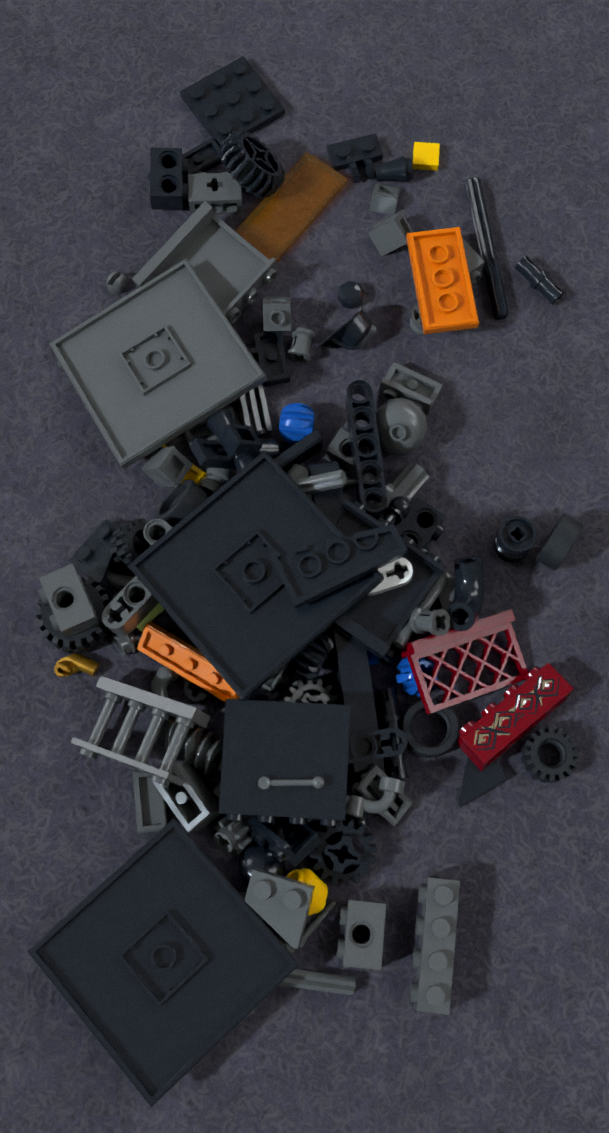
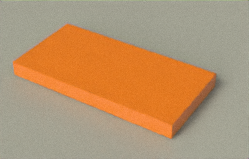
(442, 280)

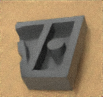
(281, 903)

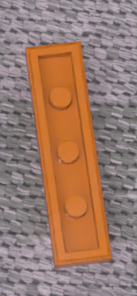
(183, 660)

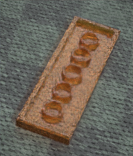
(295, 206)

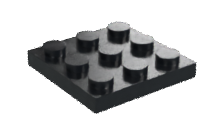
(232, 101)

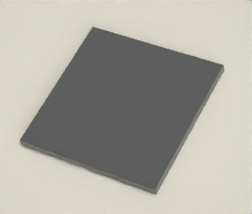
(157, 363)

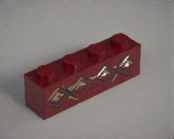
(514, 716)

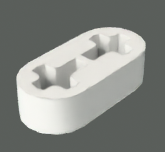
(393, 581)

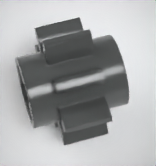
(233, 835)

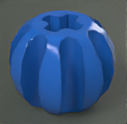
(296, 422)
(406, 676)

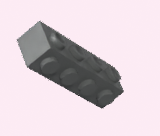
(436, 945)

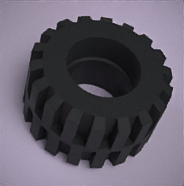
(83, 640)

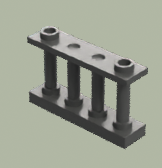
(138, 701)

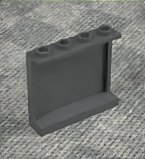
(220, 256)

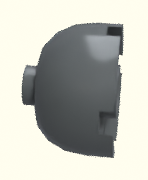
(401, 426)

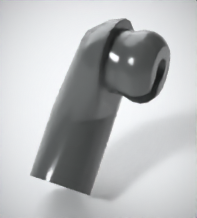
(162, 680)

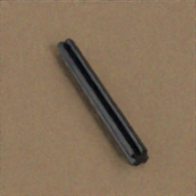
(487, 248)

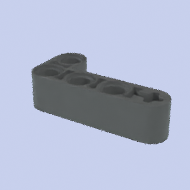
(126, 596)

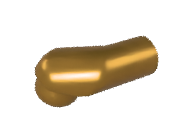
(74, 663)

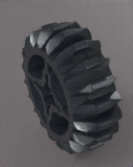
(251, 164)

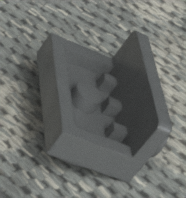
(408, 384)

